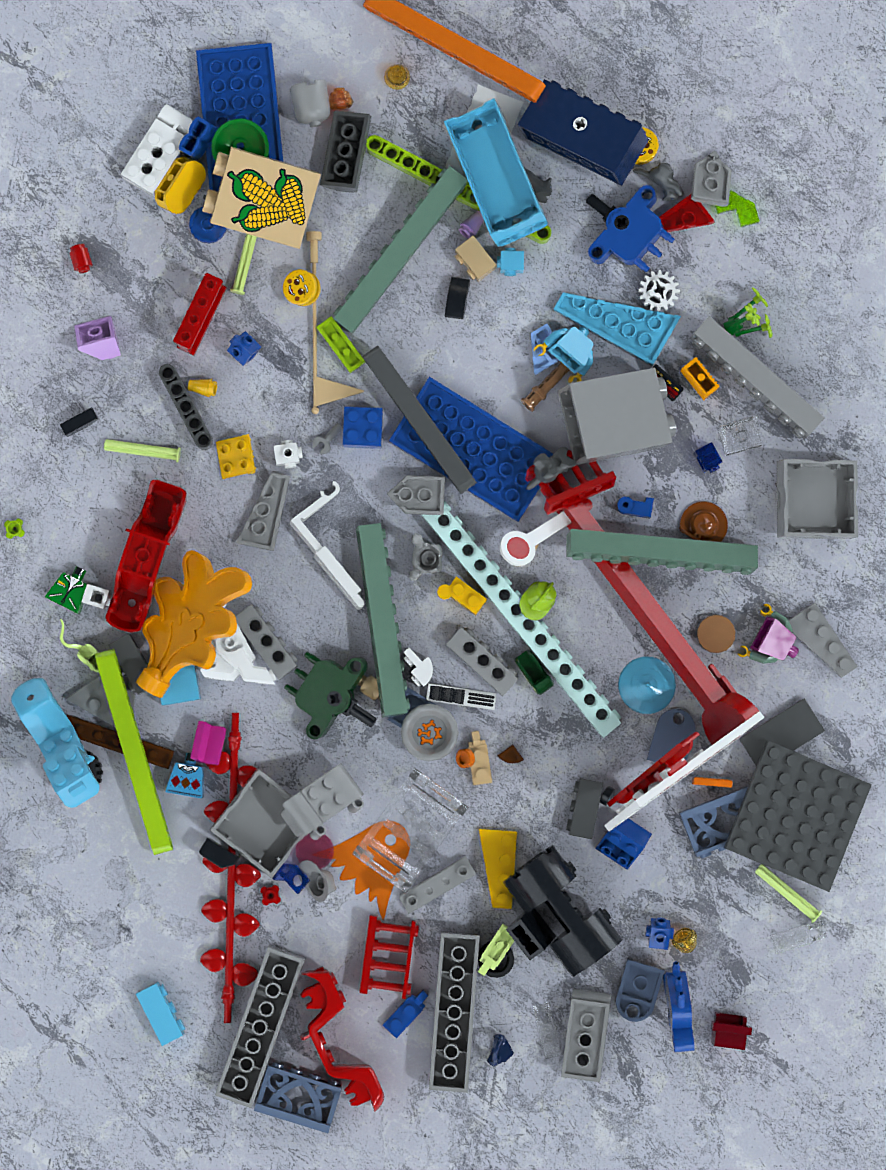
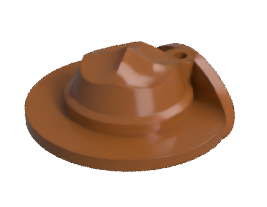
(704, 522)

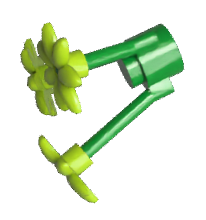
(734, 324)

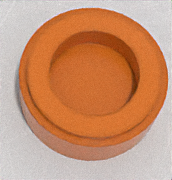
(465, 758)

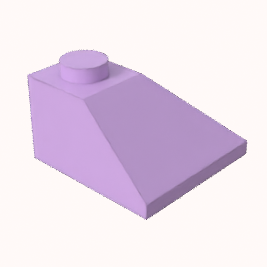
(98, 338)

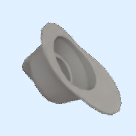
(321, 880)

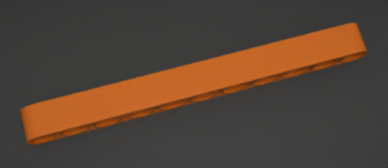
(457, 47)

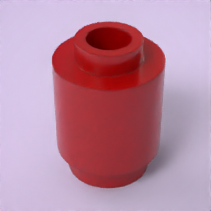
(80, 258)

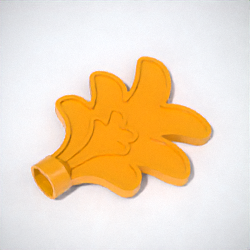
(190, 619)

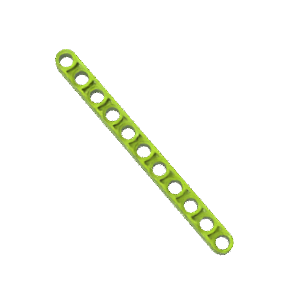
(418, 164)
(133, 751)

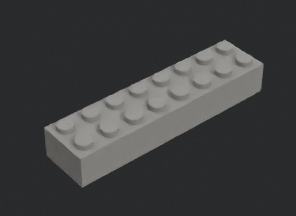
(757, 378)
(454, 1012)
(260, 1026)

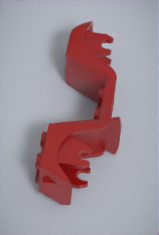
(144, 555)
(362, 1076)

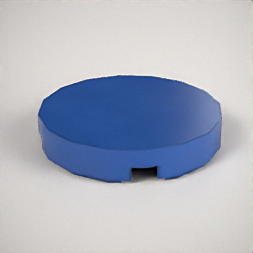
(203, 229)

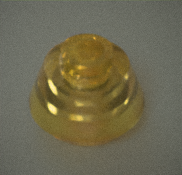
(397, 76)
(685, 940)

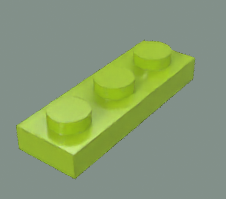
(340, 344)

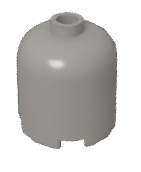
(311, 102)

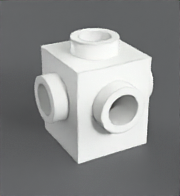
(280, 454)

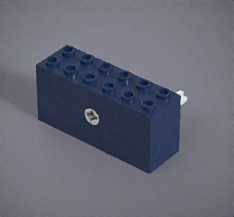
(584, 132)

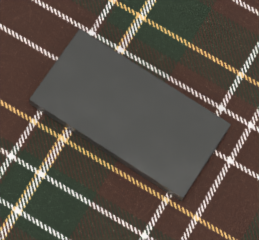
(788, 729)

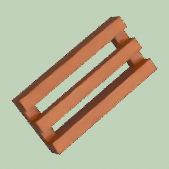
(712, 782)

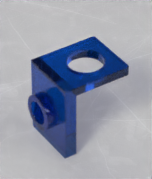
(287, 873)

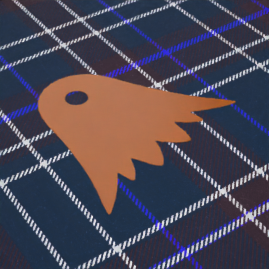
(364, 875)

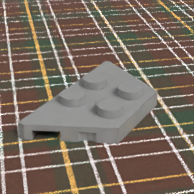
(94, 700)

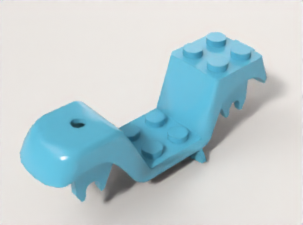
(58, 741)

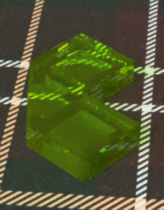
(744, 208)

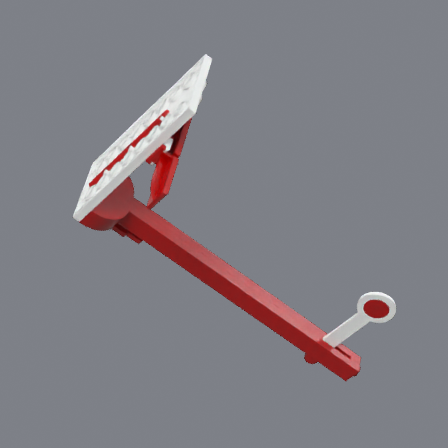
(725, 713)

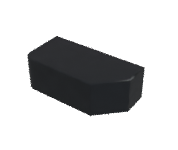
(79, 422)
(218, 854)

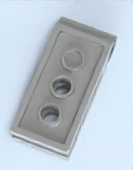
(587, 1016)

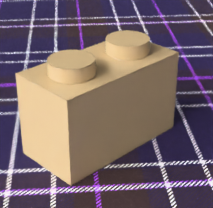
(475, 259)

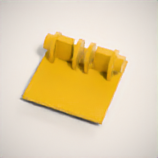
(235, 456)

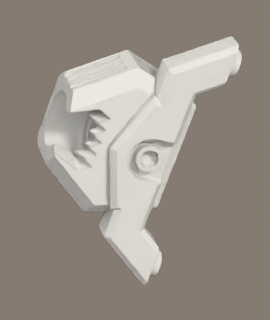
(236, 659)

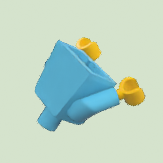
(571, 348)

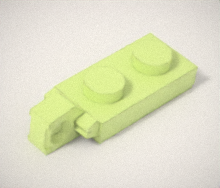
(496, 950)

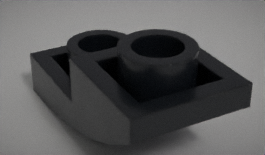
(457, 298)

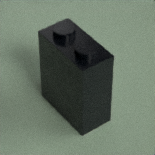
(531, 933)

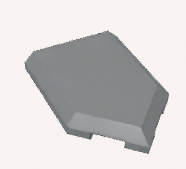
(711, 181)
(419, 495)

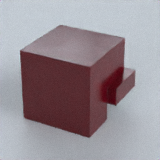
(730, 1031)

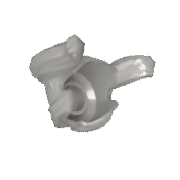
(419, 557)

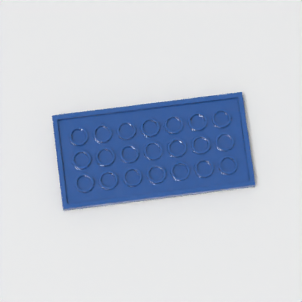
(239, 85)
(487, 447)

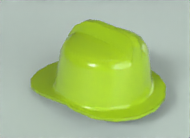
(537, 600)

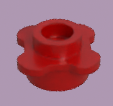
(275, 895)

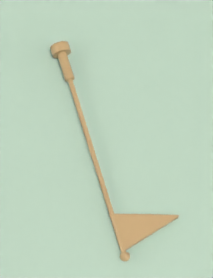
(323, 390)

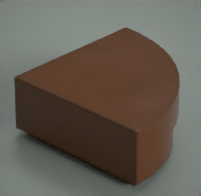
(510, 755)

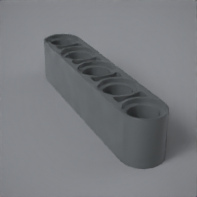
(182, 398)

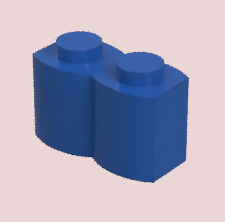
(199, 136)

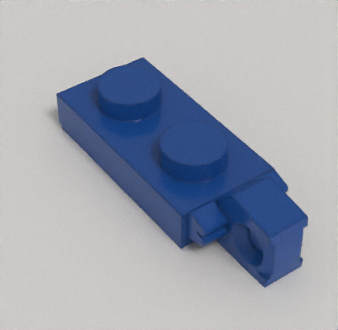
(405, 1014)

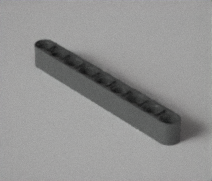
(419, 419)

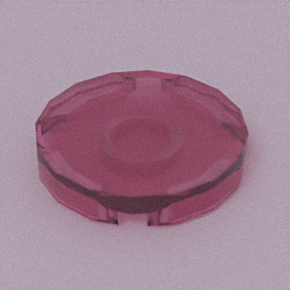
(317, 851)

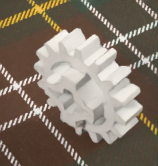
(650, 294)

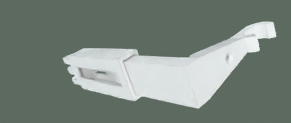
(323, 555)

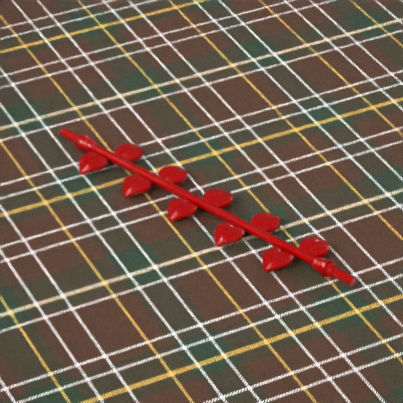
(243, 874)

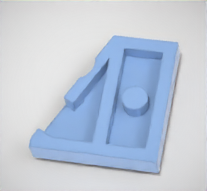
(545, 361)

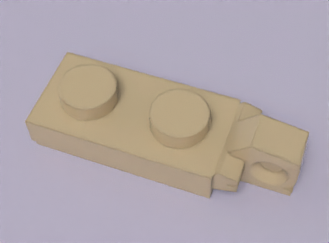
(481, 768)

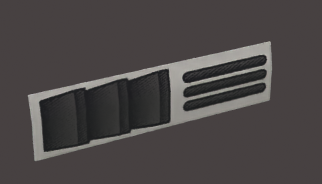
(461, 696)

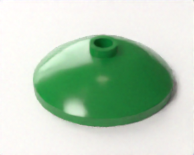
(239, 131)

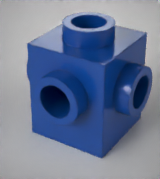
(243, 348)
(659, 933)

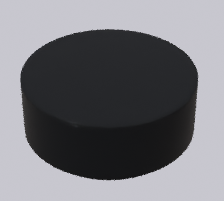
(607, 795)

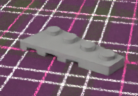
(264, 521)
(817, 634)

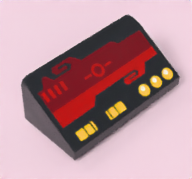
(674, 389)

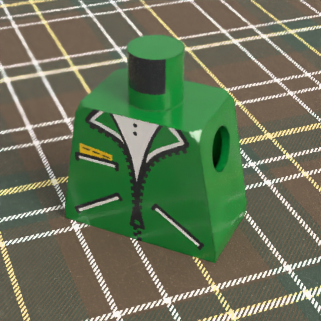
(69, 590)

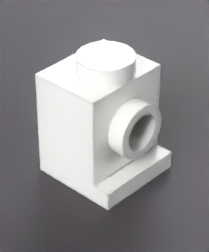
(90, 596)

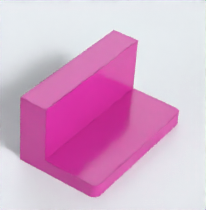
(208, 743)

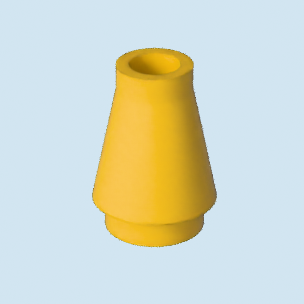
(205, 387)

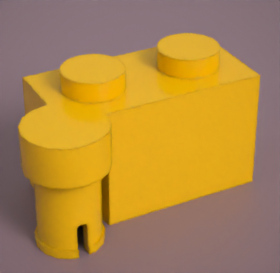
(463, 595)

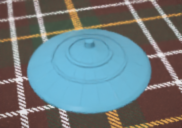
(646, 685)

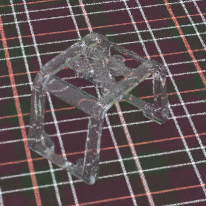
(412, 841)

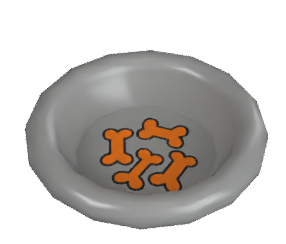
(429, 732)

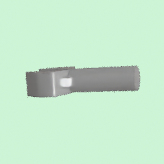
(326, 440)

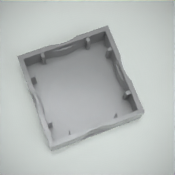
(817, 499)
(255, 824)

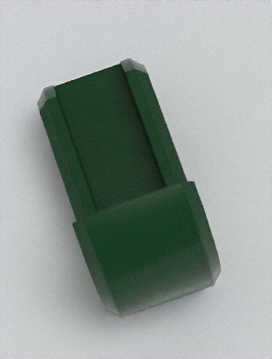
(534, 672)

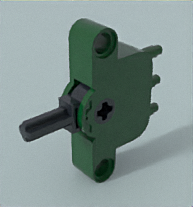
(318, 693)

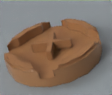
(716, 634)

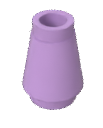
(471, 225)

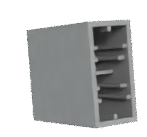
(616, 415)

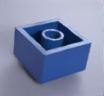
(362, 427)

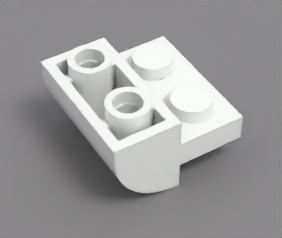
(424, 669)

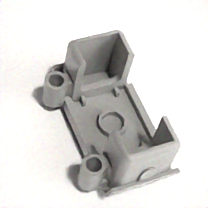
(321, 801)

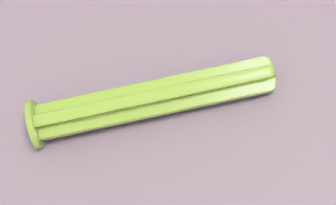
(243, 265)
(143, 450)
(788, 893)

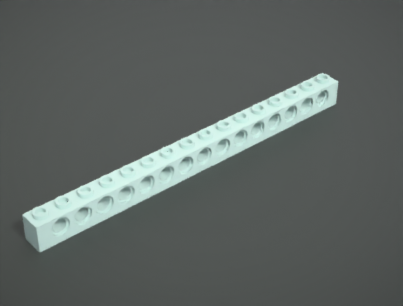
(612, 719)

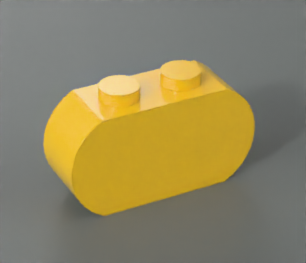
(180, 185)

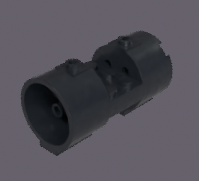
(585, 937)

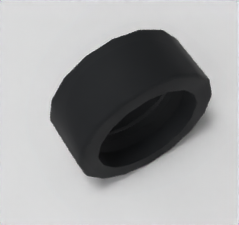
(499, 973)

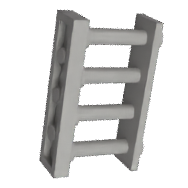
(437, 884)

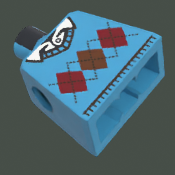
(187, 779)

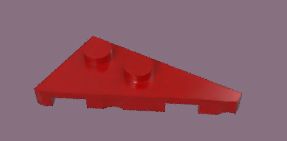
(686, 215)

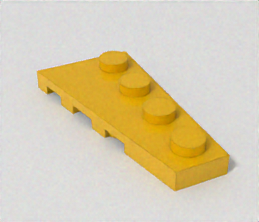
(499, 860)

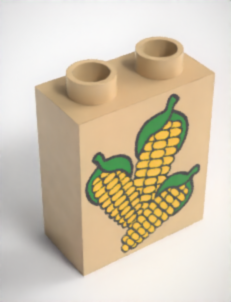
(262, 196)

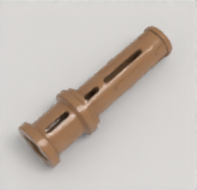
(539, 392)

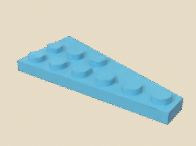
(626, 326)

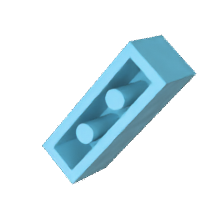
(161, 1013)

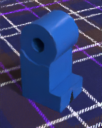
(635, 508)

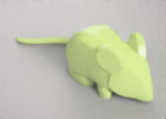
(85, 654)

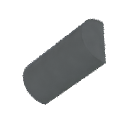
(345, 151)

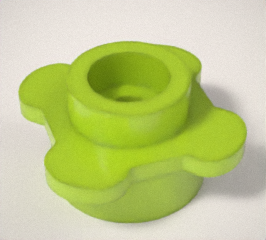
(9, 528)

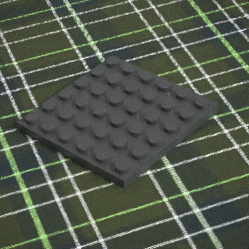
(797, 816)

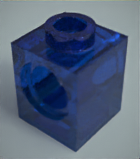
(708, 458)

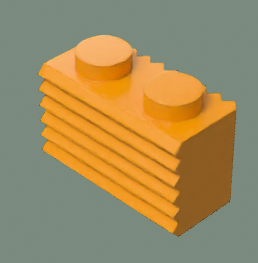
(699, 378)

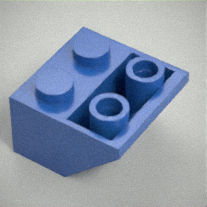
(624, 842)

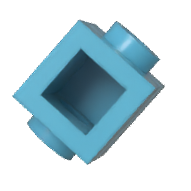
(511, 262)

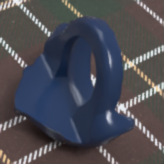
(501, 1050)

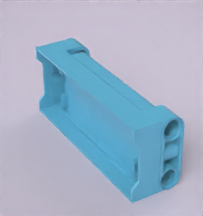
(496, 174)

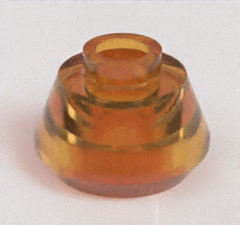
(340, 99)

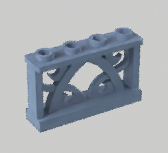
(697, 814)
(311, 1121)

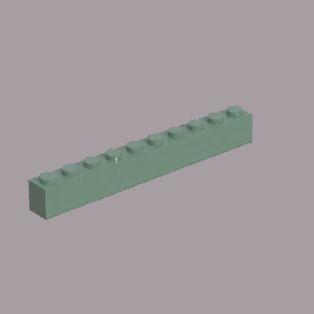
(401, 249)
(661, 551)
(381, 620)

